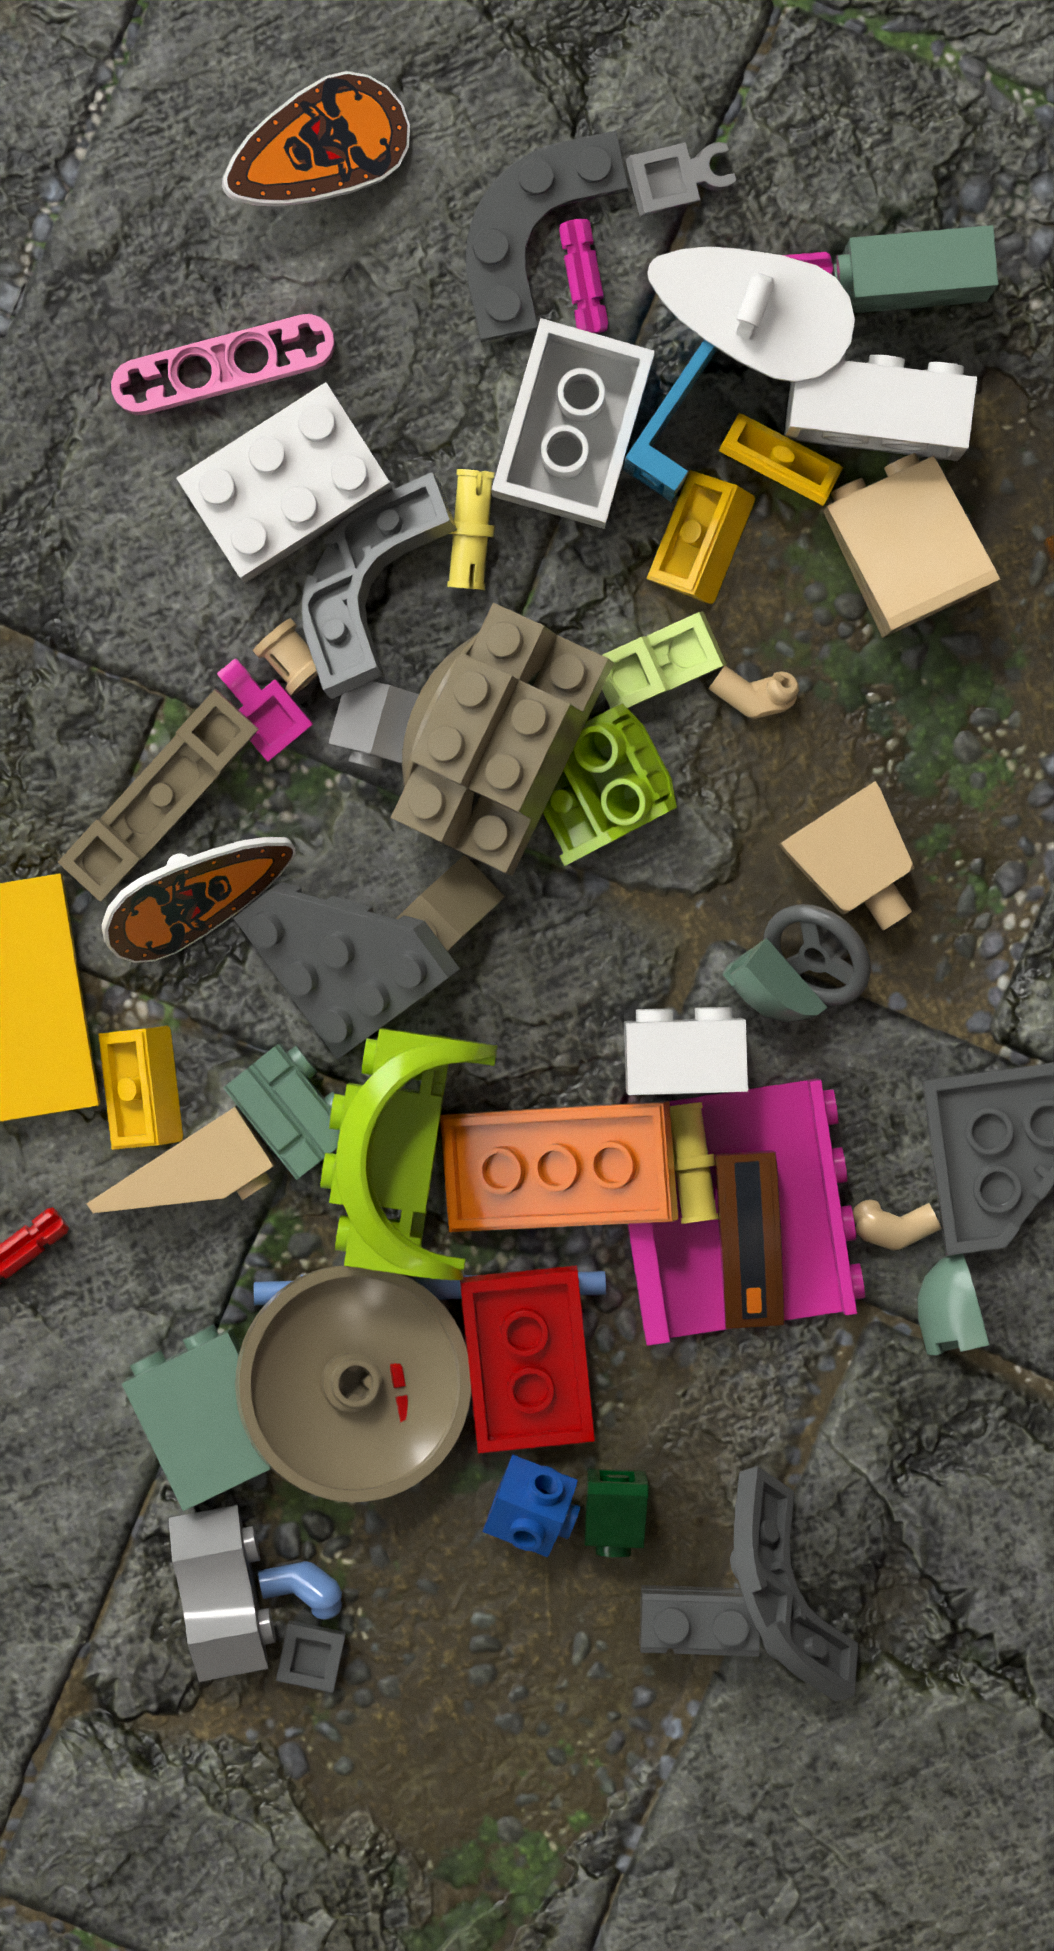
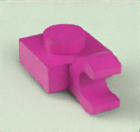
(268, 708)

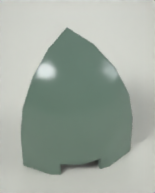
(772, 985)
(950, 1308)

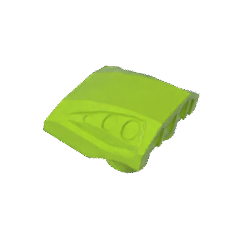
(608, 785)

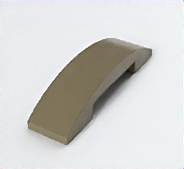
(159, 796)

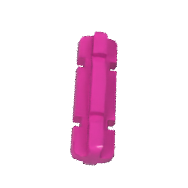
(583, 275)

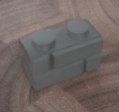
(696, 1621)

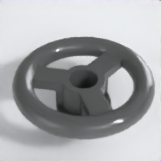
(825, 946)

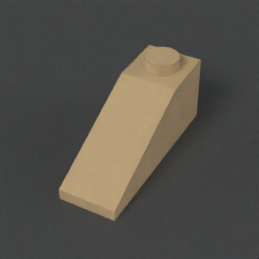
(203, 1167)

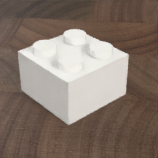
(685, 1054)

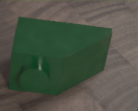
(615, 1511)

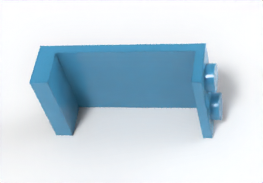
(646, 462)

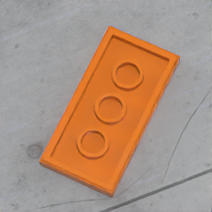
(559, 1167)

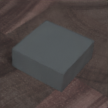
(310, 1656)

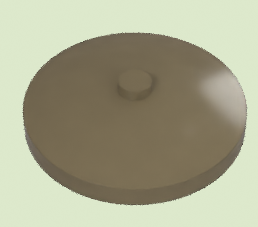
(322, 1389)

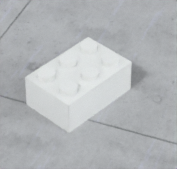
(885, 408)
(572, 423)
(284, 482)

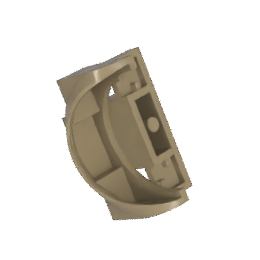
(496, 736)

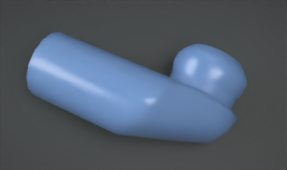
(307, 1583)

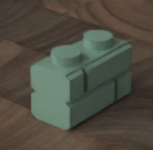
(286, 1107)

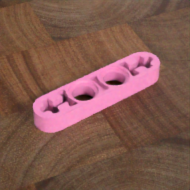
(221, 355)

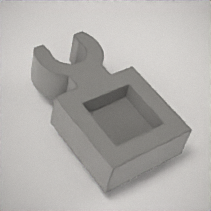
(669, 178)

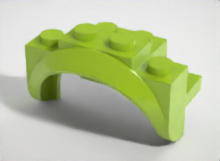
(390, 1151)

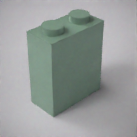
(919, 269)
(194, 1416)

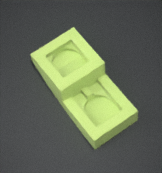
(662, 661)

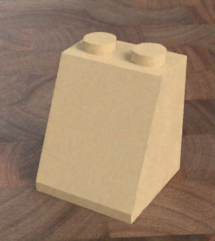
(908, 543)

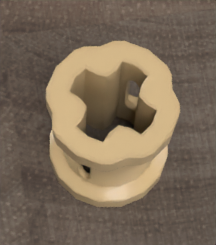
(288, 656)

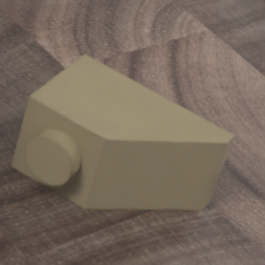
(455, 902)

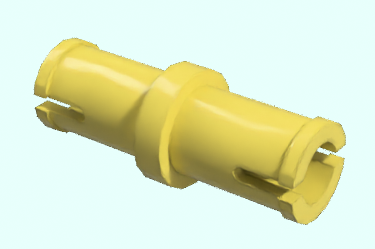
(473, 529)
(692, 1164)

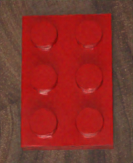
(527, 1359)

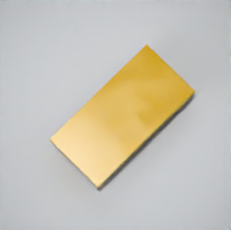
(42, 1008)

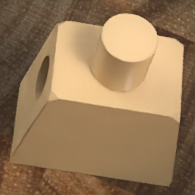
(855, 856)

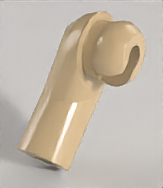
(759, 697)
(890, 1230)

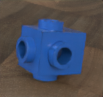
(532, 1507)

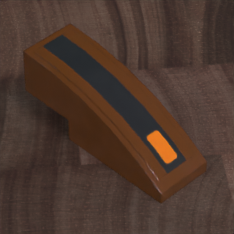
(750, 1239)

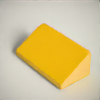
(781, 459)
(701, 537)
(140, 1087)

